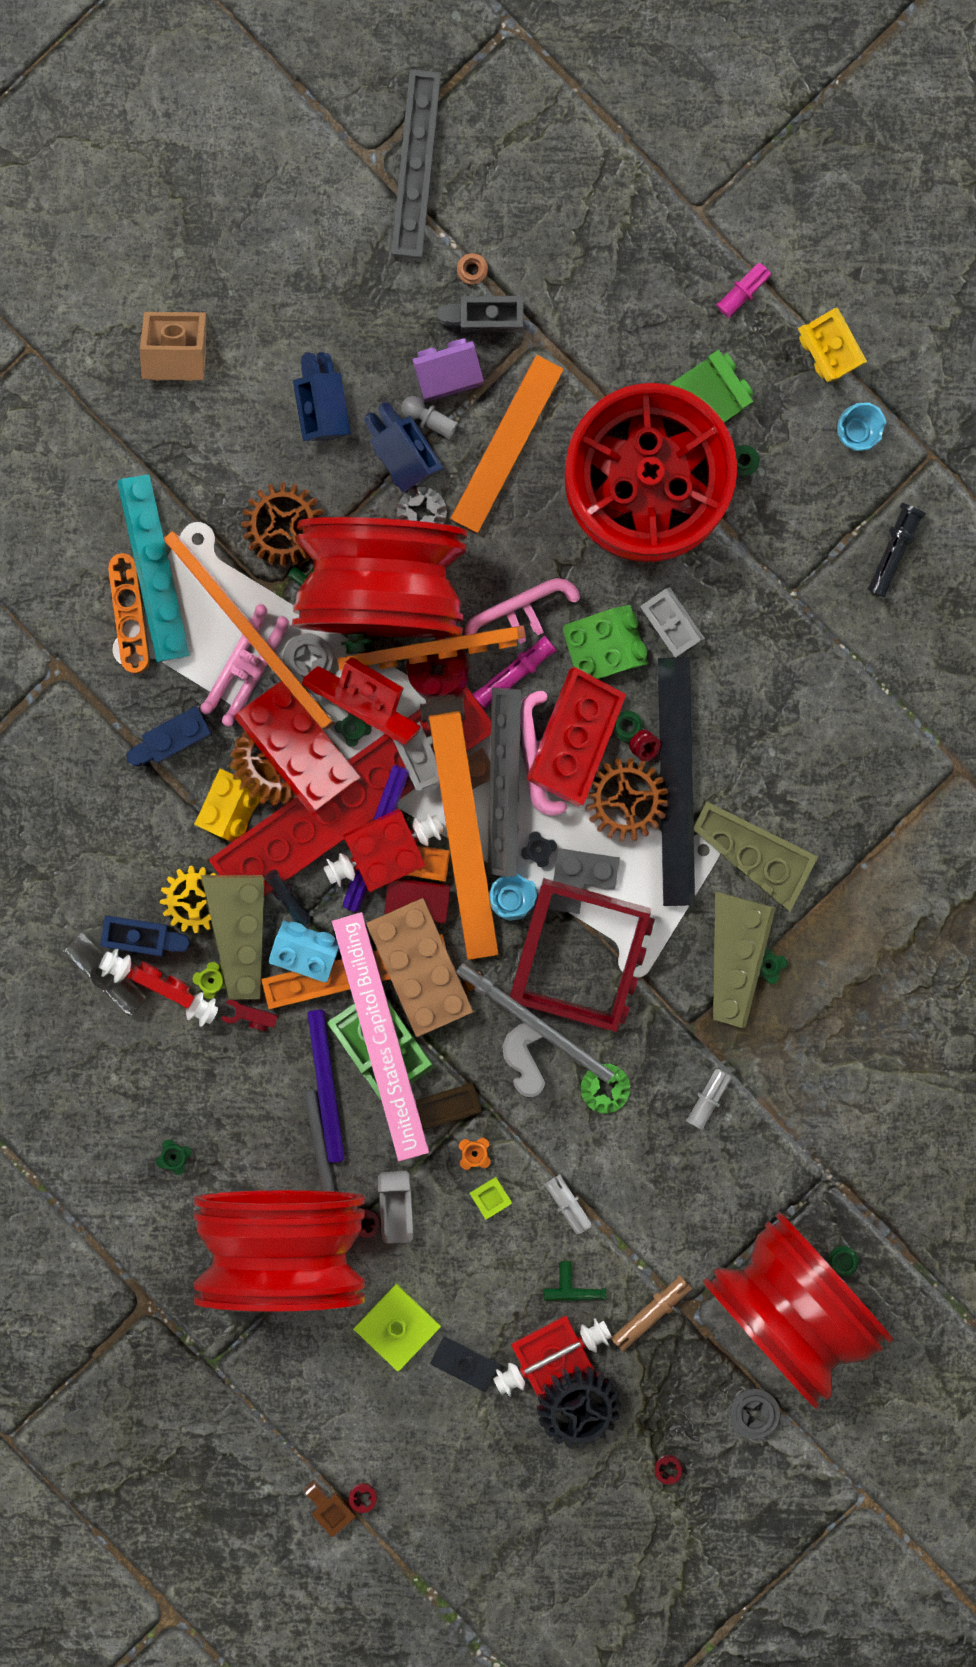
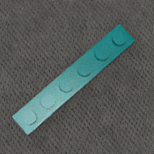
(153, 568)

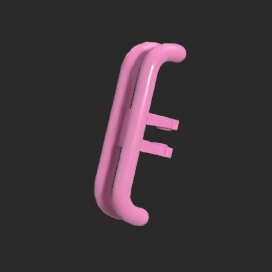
(522, 601)
(244, 666)
(529, 749)

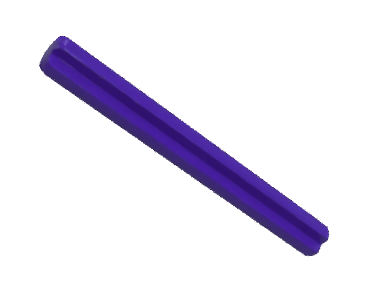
(387, 804)
(325, 1086)

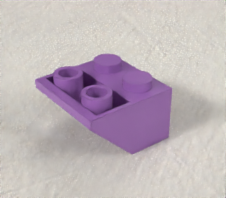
(448, 370)

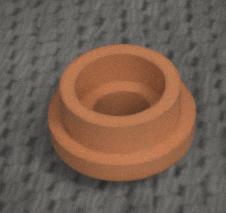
(467, 260)

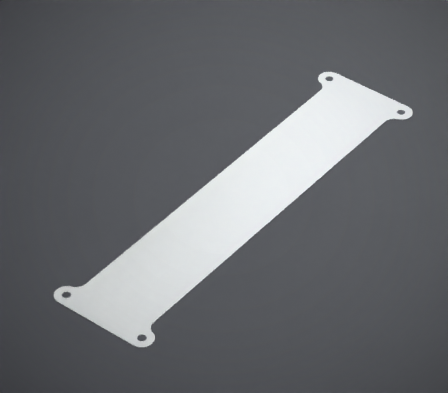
(214, 636)

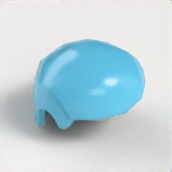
(861, 426)
(513, 897)

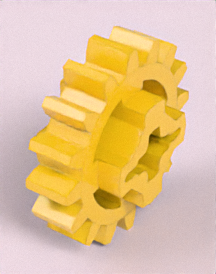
(174, 900)

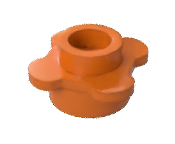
(470, 1161)

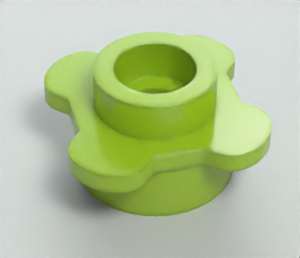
(201, 979)

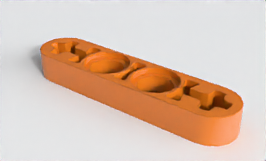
(125, 614)

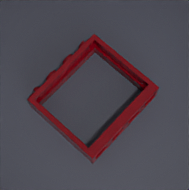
(628, 981)

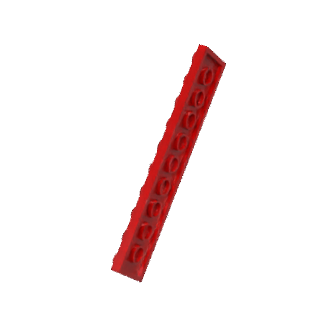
(296, 837)

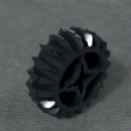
(586, 1421)

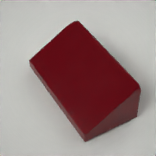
(403, 892)

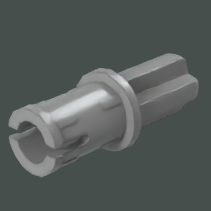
(709, 1099)
(568, 1204)

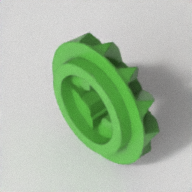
(602, 1103)

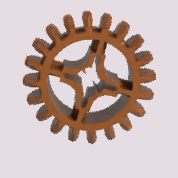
(271, 533)
(258, 774)
(652, 794)

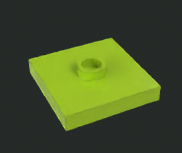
(397, 1327)

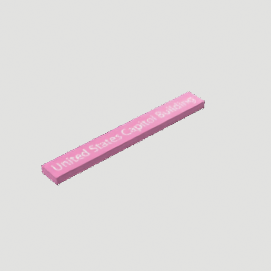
(380, 1037)

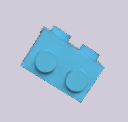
(304, 951)

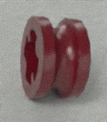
(638, 742)
(370, 1214)
(671, 1478)
(362, 1507)

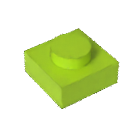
(490, 1197)

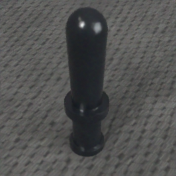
(283, 893)

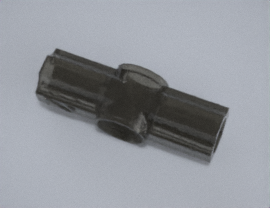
(88, 958)

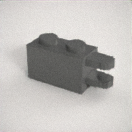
(484, 314)

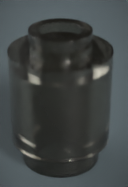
(440, 705)

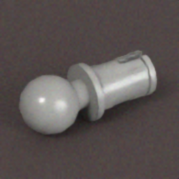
(415, 407)

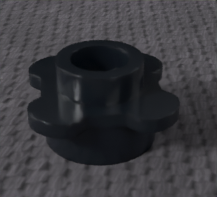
(530, 852)

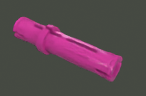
(516, 670)

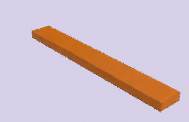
(249, 630)
(463, 835)

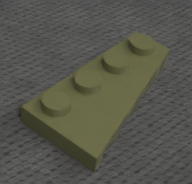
(762, 856)
(237, 925)
(739, 949)

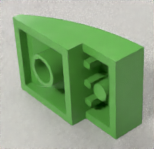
(350, 1034)

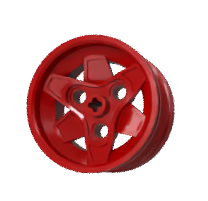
(671, 459)
(379, 577)
(279, 1250)
(798, 1310)

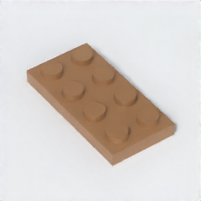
(419, 967)

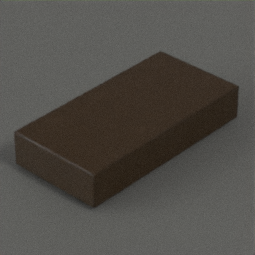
(448, 1106)

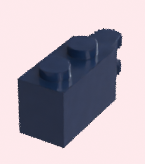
(320, 399)
(401, 448)
(171, 738)
(141, 936)

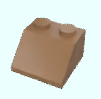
(173, 346)

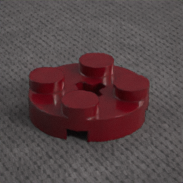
(450, 682)

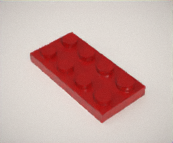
(576, 736)
(296, 747)

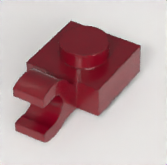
(258, 1018)

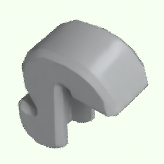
(520, 1059)
(395, 1206)

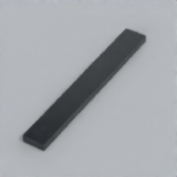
(678, 780)

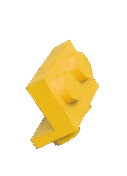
(831, 346)
(226, 808)

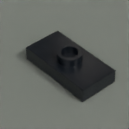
(464, 1363)

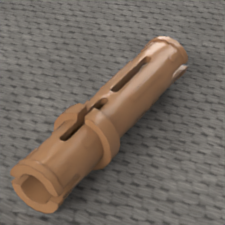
(649, 1315)

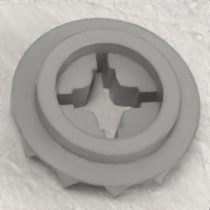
(415, 497)
(316, 645)

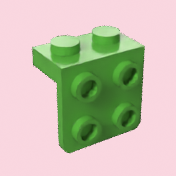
(717, 385)
(606, 642)

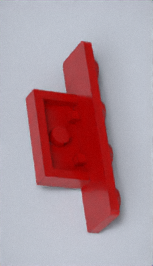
(365, 696)

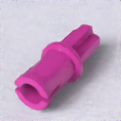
(743, 290)

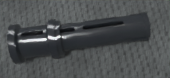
(901, 536)

